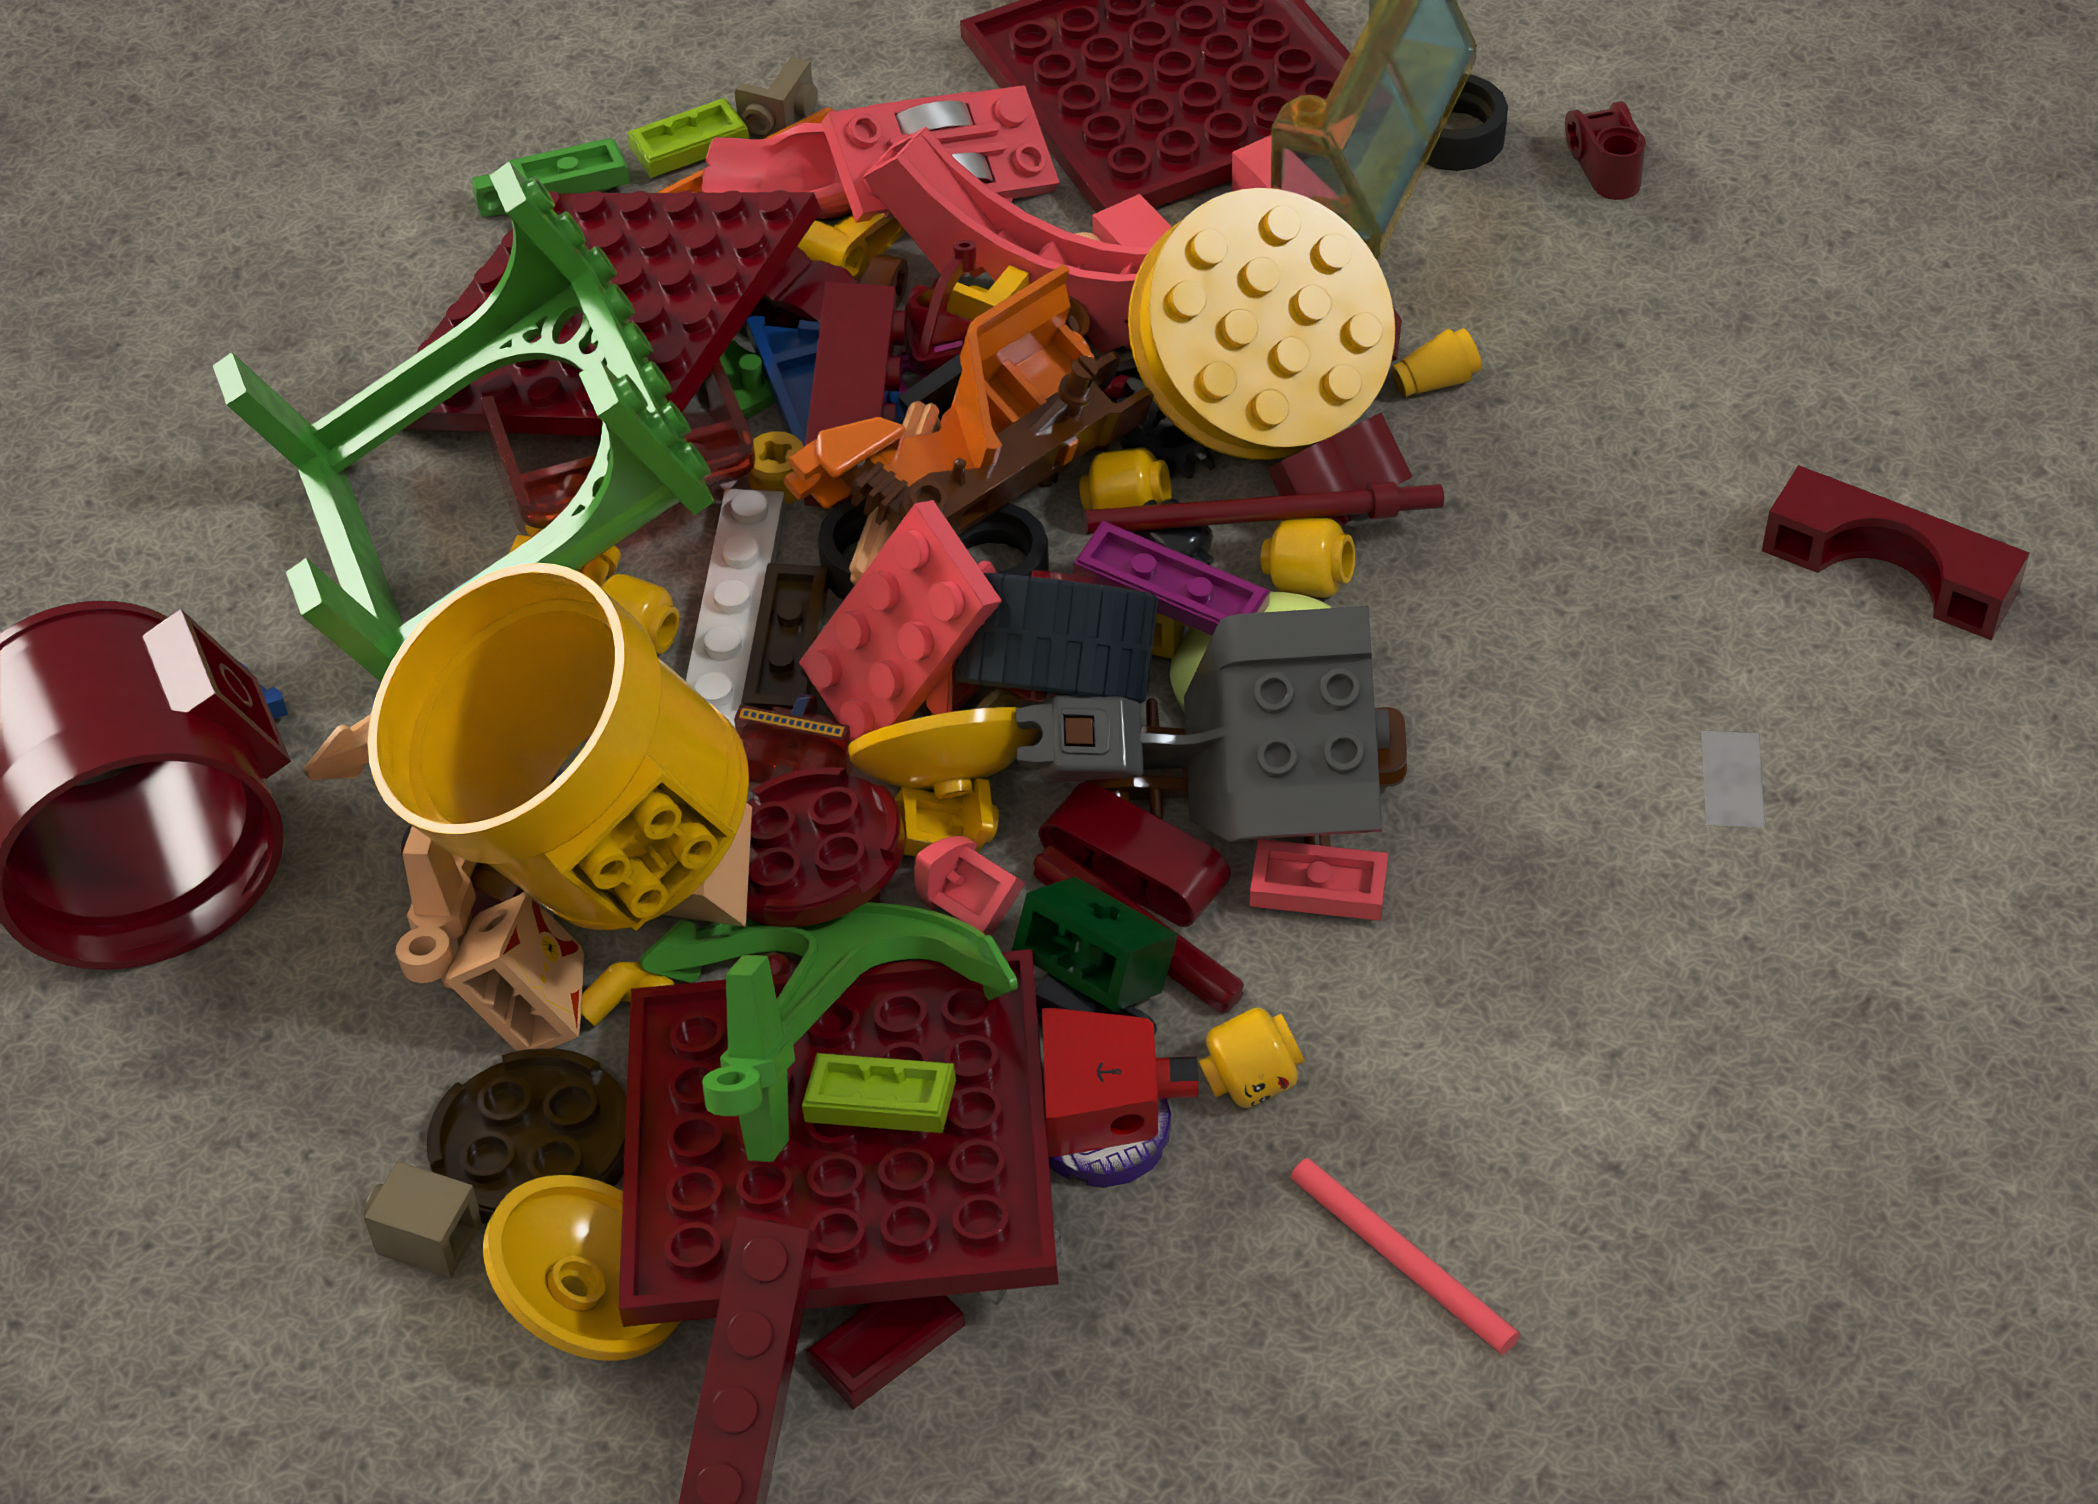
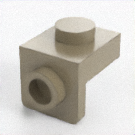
(783, 104)

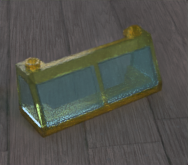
(1381, 118)

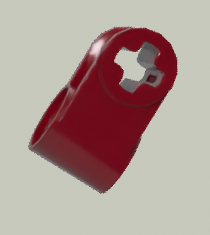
(1608, 149)

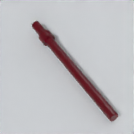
(1378, 500)

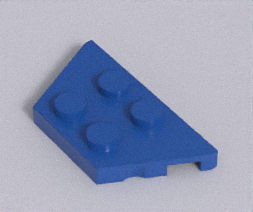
(789, 369)

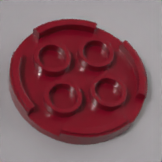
(820, 846)

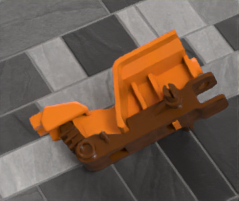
(1017, 420)

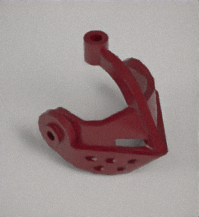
(928, 314)

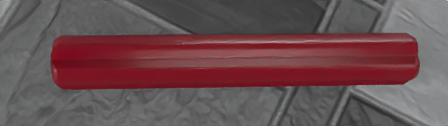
(1188, 964)

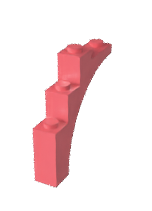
(946, 203)

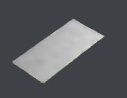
(1732, 779)

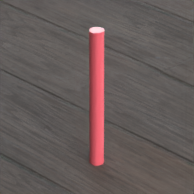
(1405, 1256)

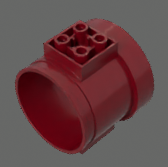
(156, 853)

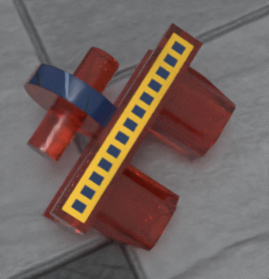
(791, 738)

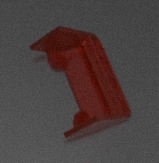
(543, 494)

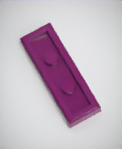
(1184, 586)

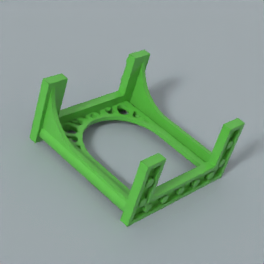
(641, 454)

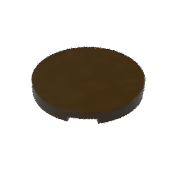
(529, 1121)

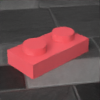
(1318, 879)

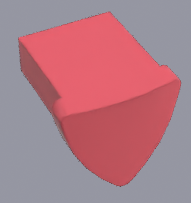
(965, 883)

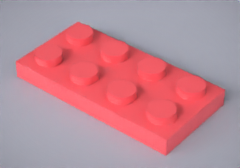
(900, 625)

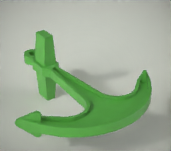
(834, 955)

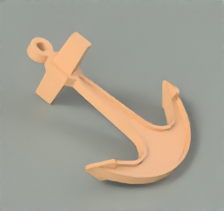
(436, 879)

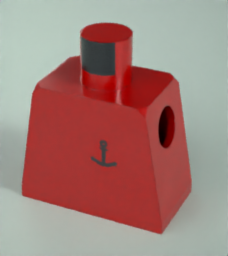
(1106, 1080)

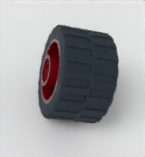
(1062, 639)

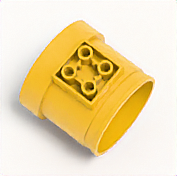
(496, 702)

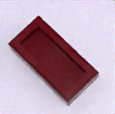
(882, 1344)

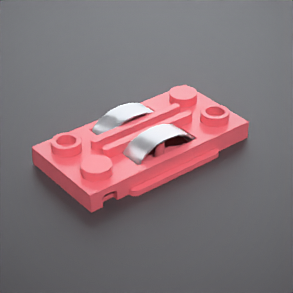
(983, 130)

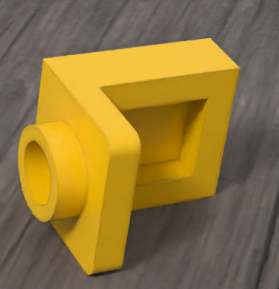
(933, 819)

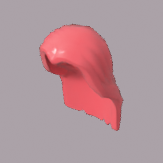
(788, 162)

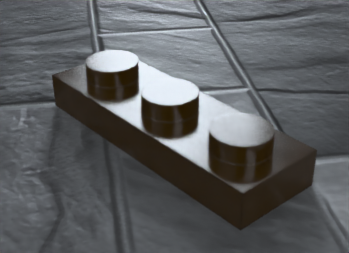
(785, 629)

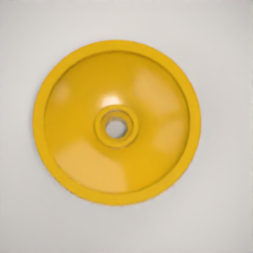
(942, 750)
(557, 1267)

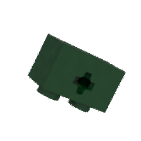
(1095, 943)

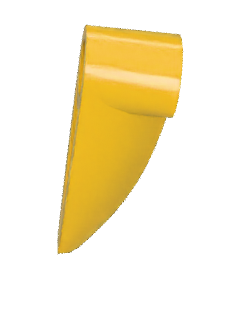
(851, 243)

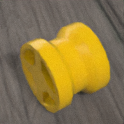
(771, 462)

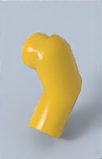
(615, 986)

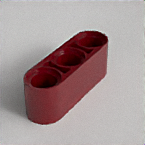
(1137, 853)

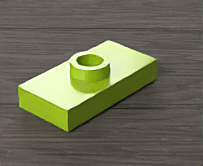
(684, 136)
(879, 1093)

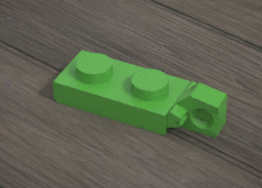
(565, 170)

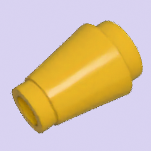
(1438, 364)

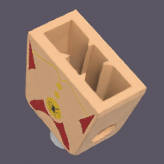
(521, 974)

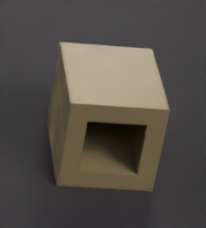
(422, 1218)

